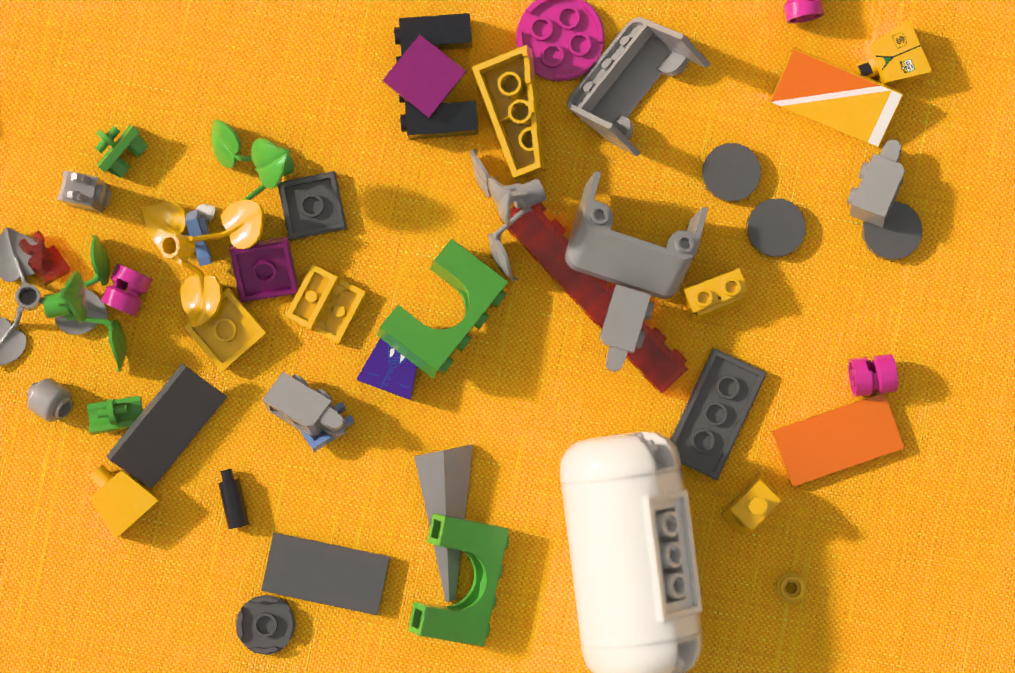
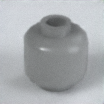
(49, 400)

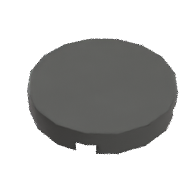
(731, 172)
(776, 227)
(897, 237)
(265, 624)

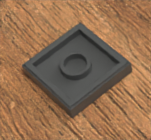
(312, 205)

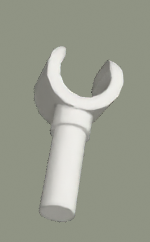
(206, 211)

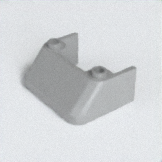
(626, 74)
(625, 259)

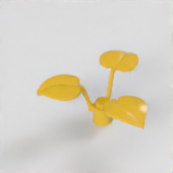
(166, 223)

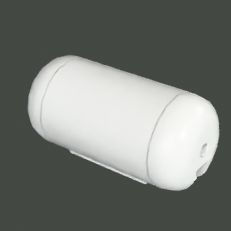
(632, 554)

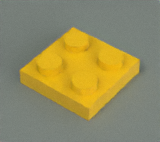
(228, 332)

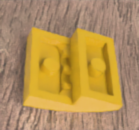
(326, 304)

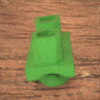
(111, 160)
(113, 414)

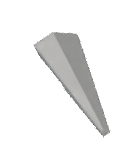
(444, 488)

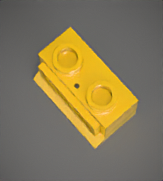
(715, 295)

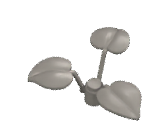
(522, 196)
(15, 266)

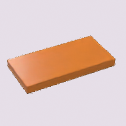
(838, 439)

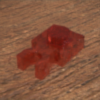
(45, 262)

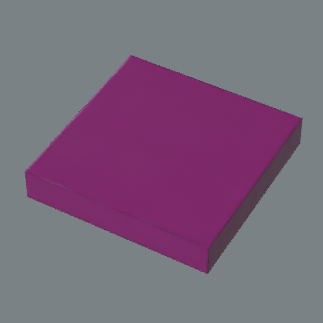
(424, 76)
(264, 270)

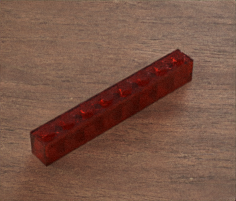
(593, 295)

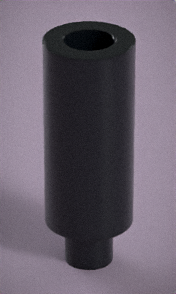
(232, 500)

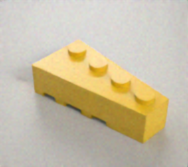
(512, 103)

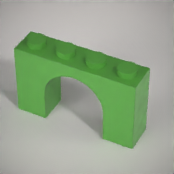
(430, 347)
(469, 618)

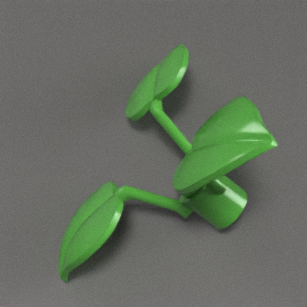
(270, 160)
(73, 305)

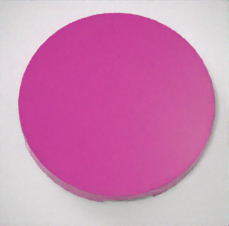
(563, 38)

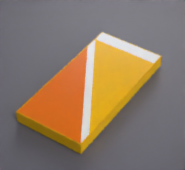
(836, 97)

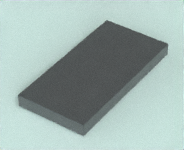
(716, 412)
(166, 426)
(325, 573)

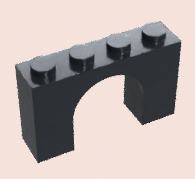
(444, 33)

